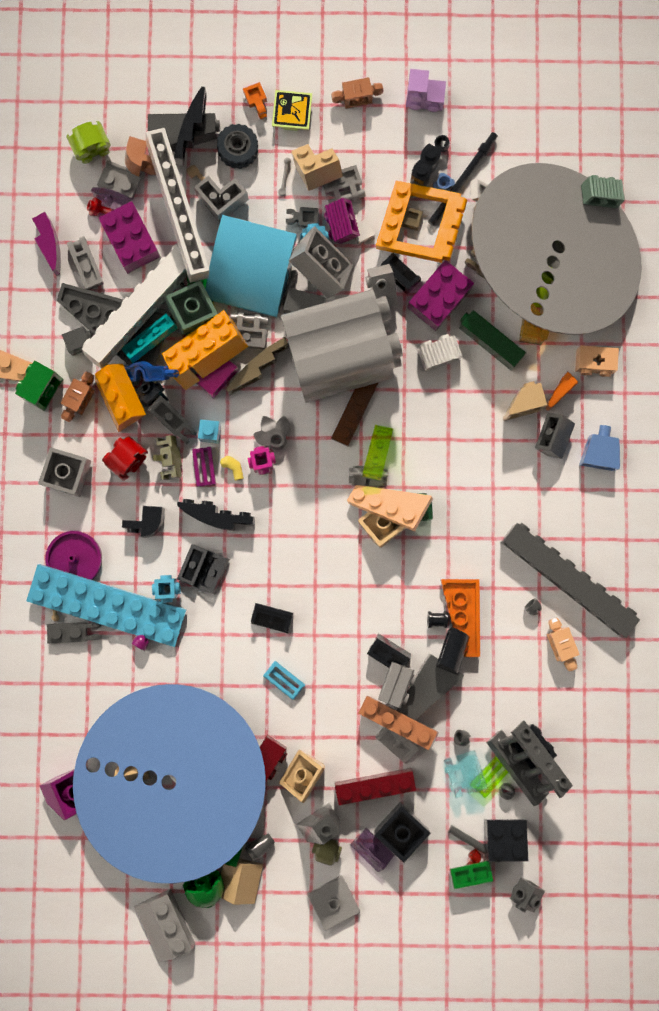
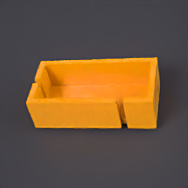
(205, 349)

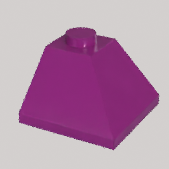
(59, 794)

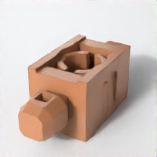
(357, 92)
(77, 396)

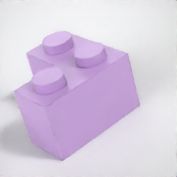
(424, 92)

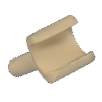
(193, 171)

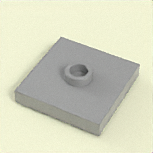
(333, 902)

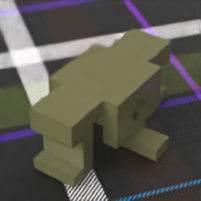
(173, 459)

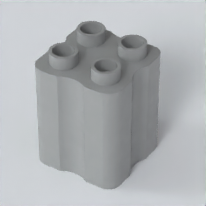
(342, 344)

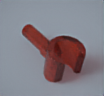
(475, 857)

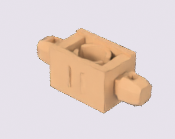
(562, 644)

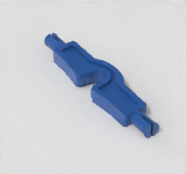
(149, 372)

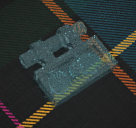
(471, 772)

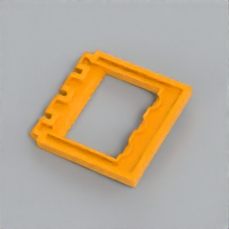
(448, 228)

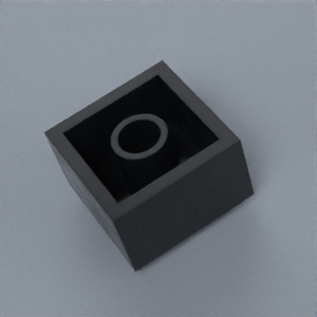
(401, 832)
(505, 840)

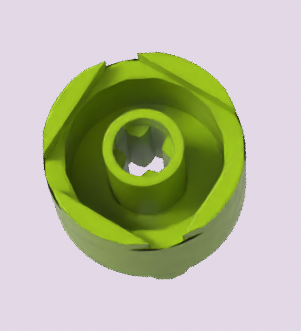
(89, 141)

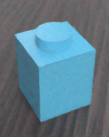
(209, 431)

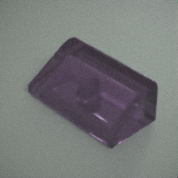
(372, 850)

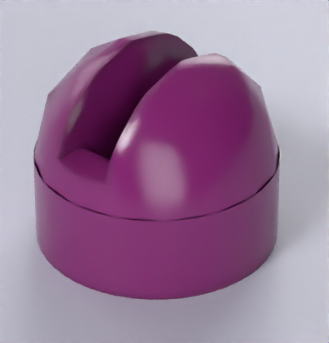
(141, 642)

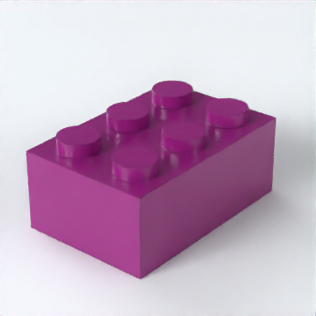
(129, 237)
(440, 295)

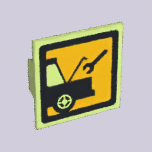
(292, 110)

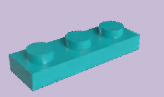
(149, 338)

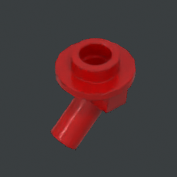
(94, 207)

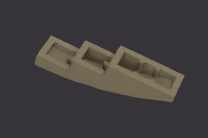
(251, 372)

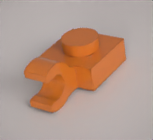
(256, 97)

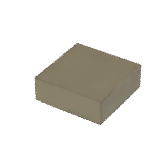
(412, 219)

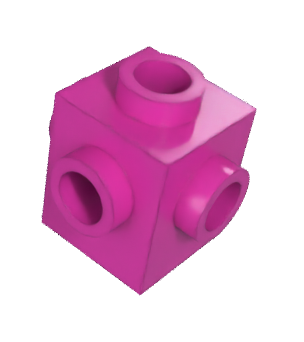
(261, 453)

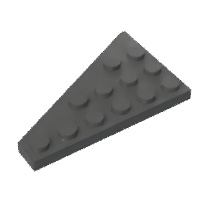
(94, 310)

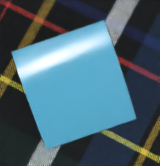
(250, 266)

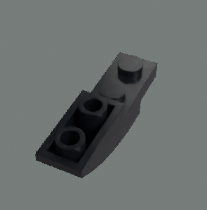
(208, 515)

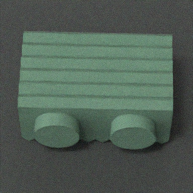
(603, 191)

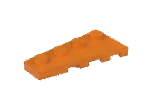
(464, 610)

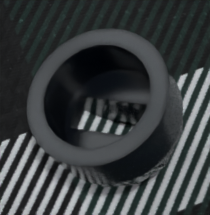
(439, 141)

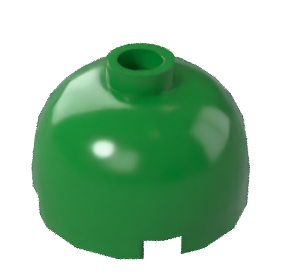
(205, 890)

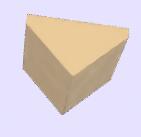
(379, 529)
(302, 775)
(241, 882)

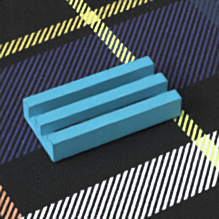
(274, 682)

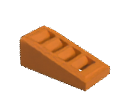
(564, 386)

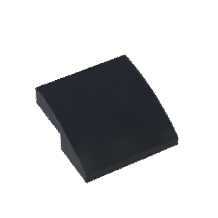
(203, 569)

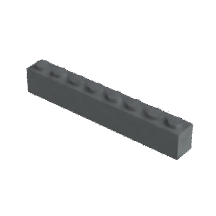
(570, 580)

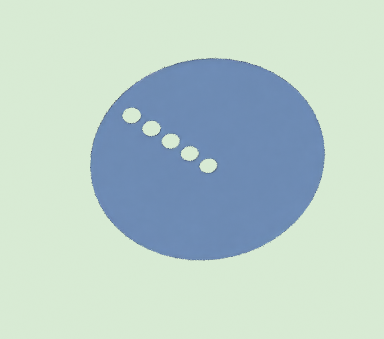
(180, 830)

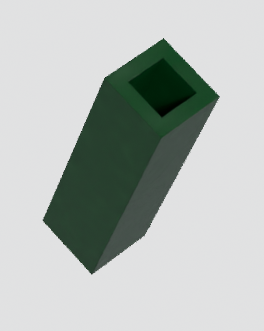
(491, 339)

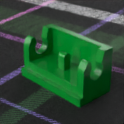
(471, 875)

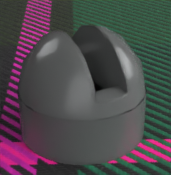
(532, 606)
(461, 737)
(508, 787)

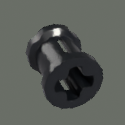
(437, 619)

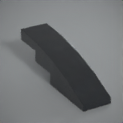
(192, 122)

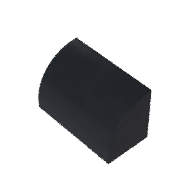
(453, 650)

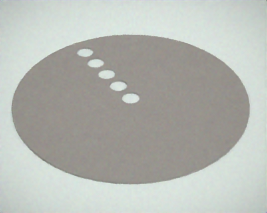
(514, 236)

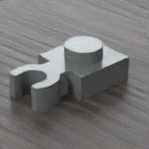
(304, 216)

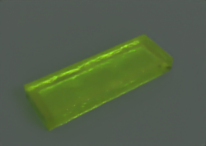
(377, 452)

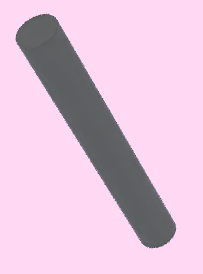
(467, 839)

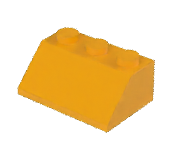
(119, 395)

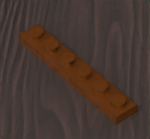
(353, 414)

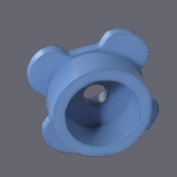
(443, 178)

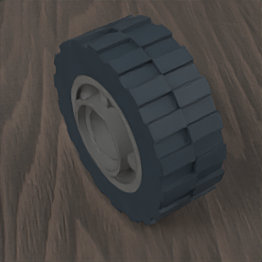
(241, 156)

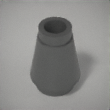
(259, 847)

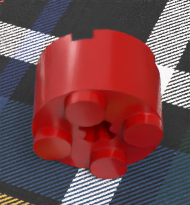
(125, 457)

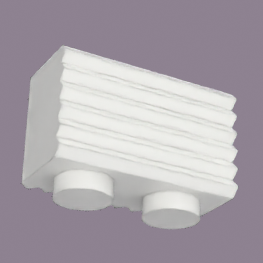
(439, 352)

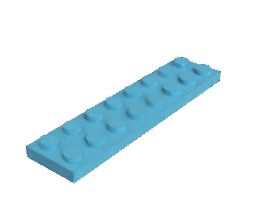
(106, 605)

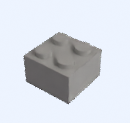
(64, 472)

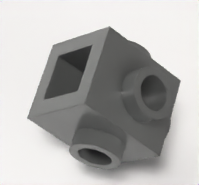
(527, 895)

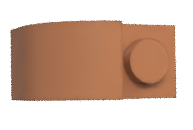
(136, 157)

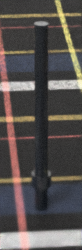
(483, 150)

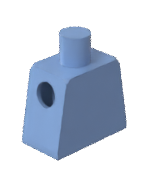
(602, 451)

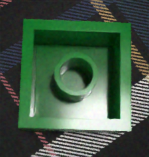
(38, 385)

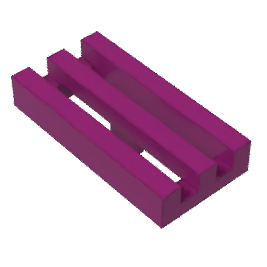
(196, 467)

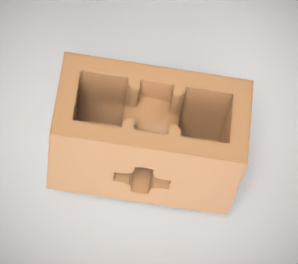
(605, 355)

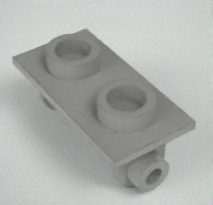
(357, 478)

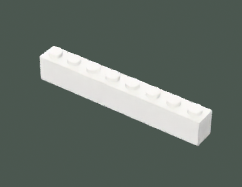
(177, 205)
(136, 309)

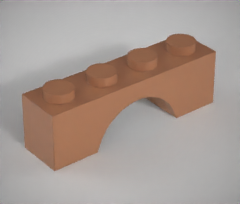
(398, 722)

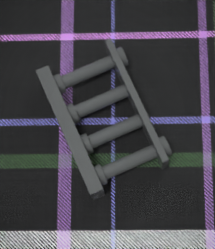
(519, 770)

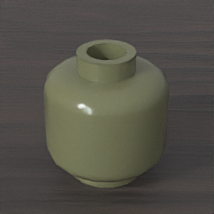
(328, 852)

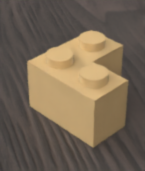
(318, 168)

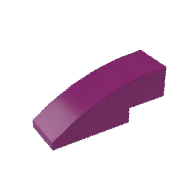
(48, 241)

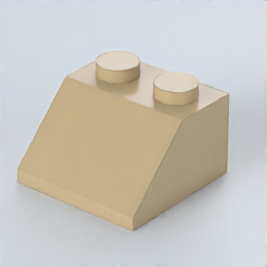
(527, 401)

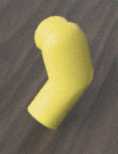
(234, 465)

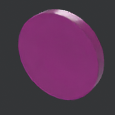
(75, 554)

